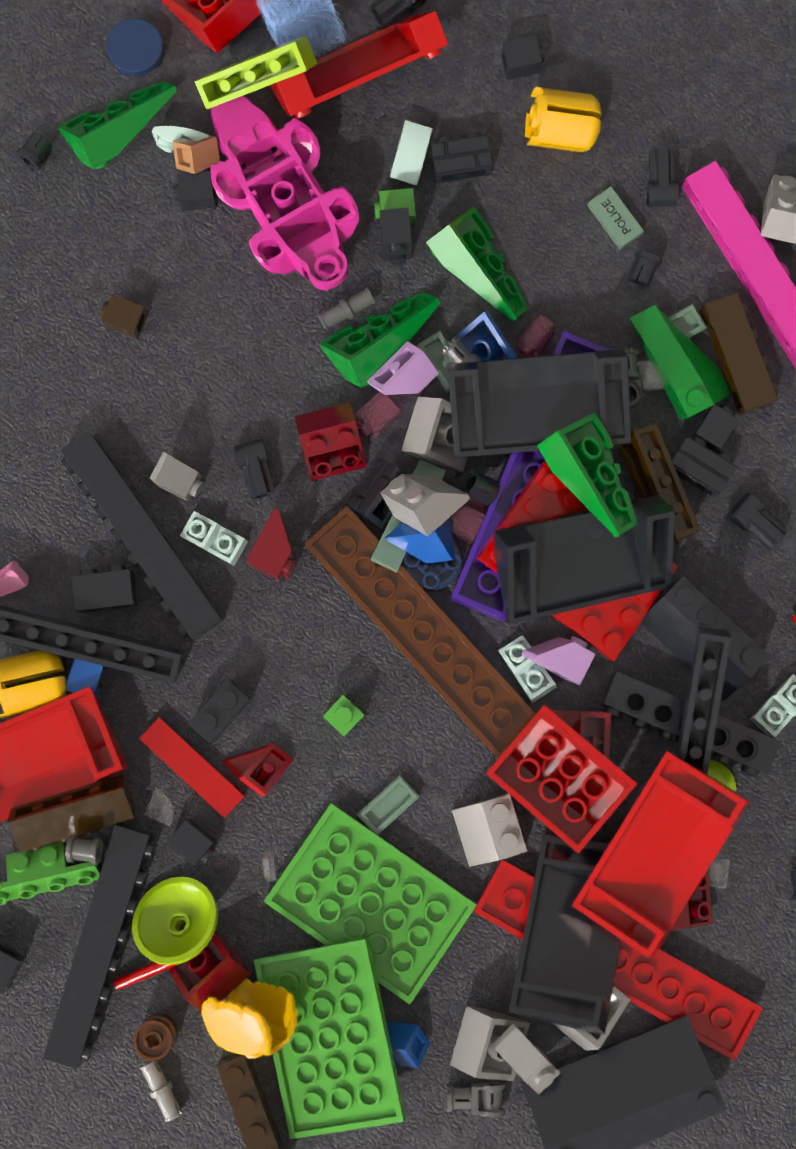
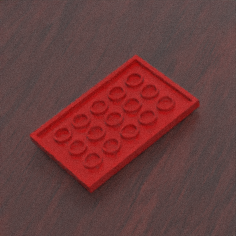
(602, 625)

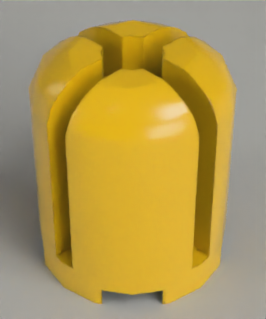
(563, 120)
(34, 694)

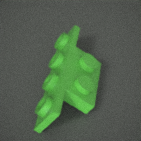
(42, 872)

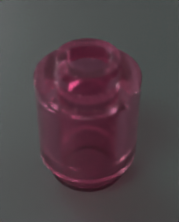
(535, 336)

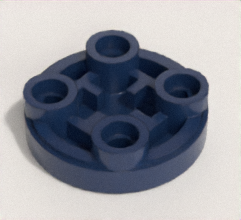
(135, 47)
(433, 575)

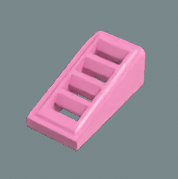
(12, 578)

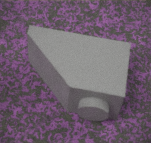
(176, 477)
(526, 1059)

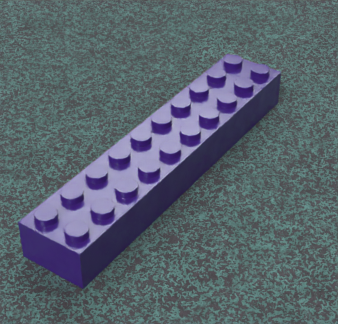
(478, 584)

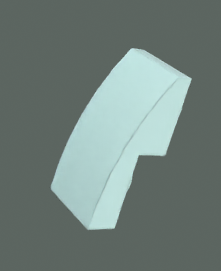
(166, 134)
(410, 152)
(214, 538)
(530, 676)
(777, 709)

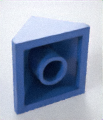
(486, 339)

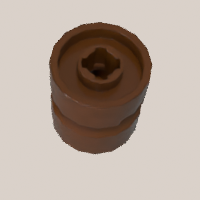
(155, 1036)

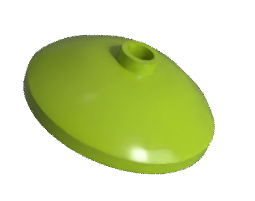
(162, 914)

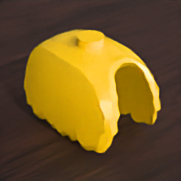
(252, 1020)

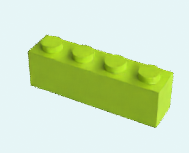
(256, 72)

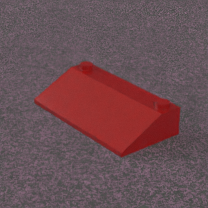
(361, 62)
(56, 750)
(660, 854)

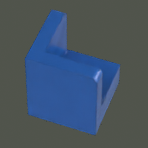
(84, 675)
(407, 1043)

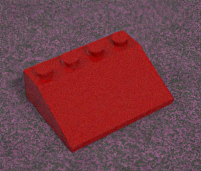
(215, 20)
(561, 778)

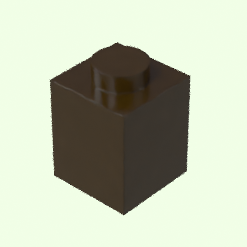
(124, 316)

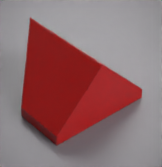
(260, 767)

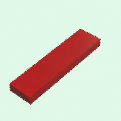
(192, 767)

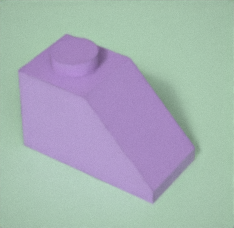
(404, 372)
(562, 657)

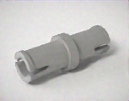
(161, 1090)

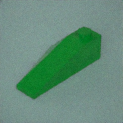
(107, 133)
(468, 253)
(365, 349)
(684, 369)
(585, 465)

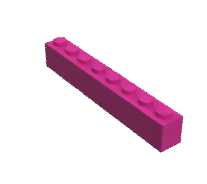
(746, 251)

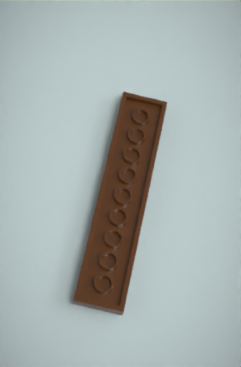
(422, 633)

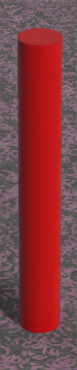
(141, 974)

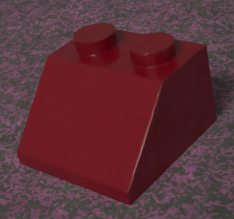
(273, 550)
(210, 974)

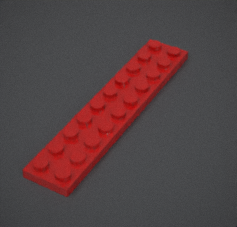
(655, 983)

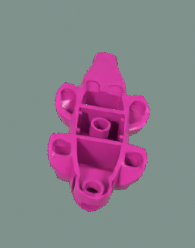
(298, 219)

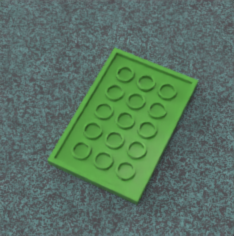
(361, 886)
(340, 1059)

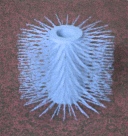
(301, 19)

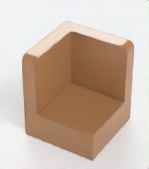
(197, 155)

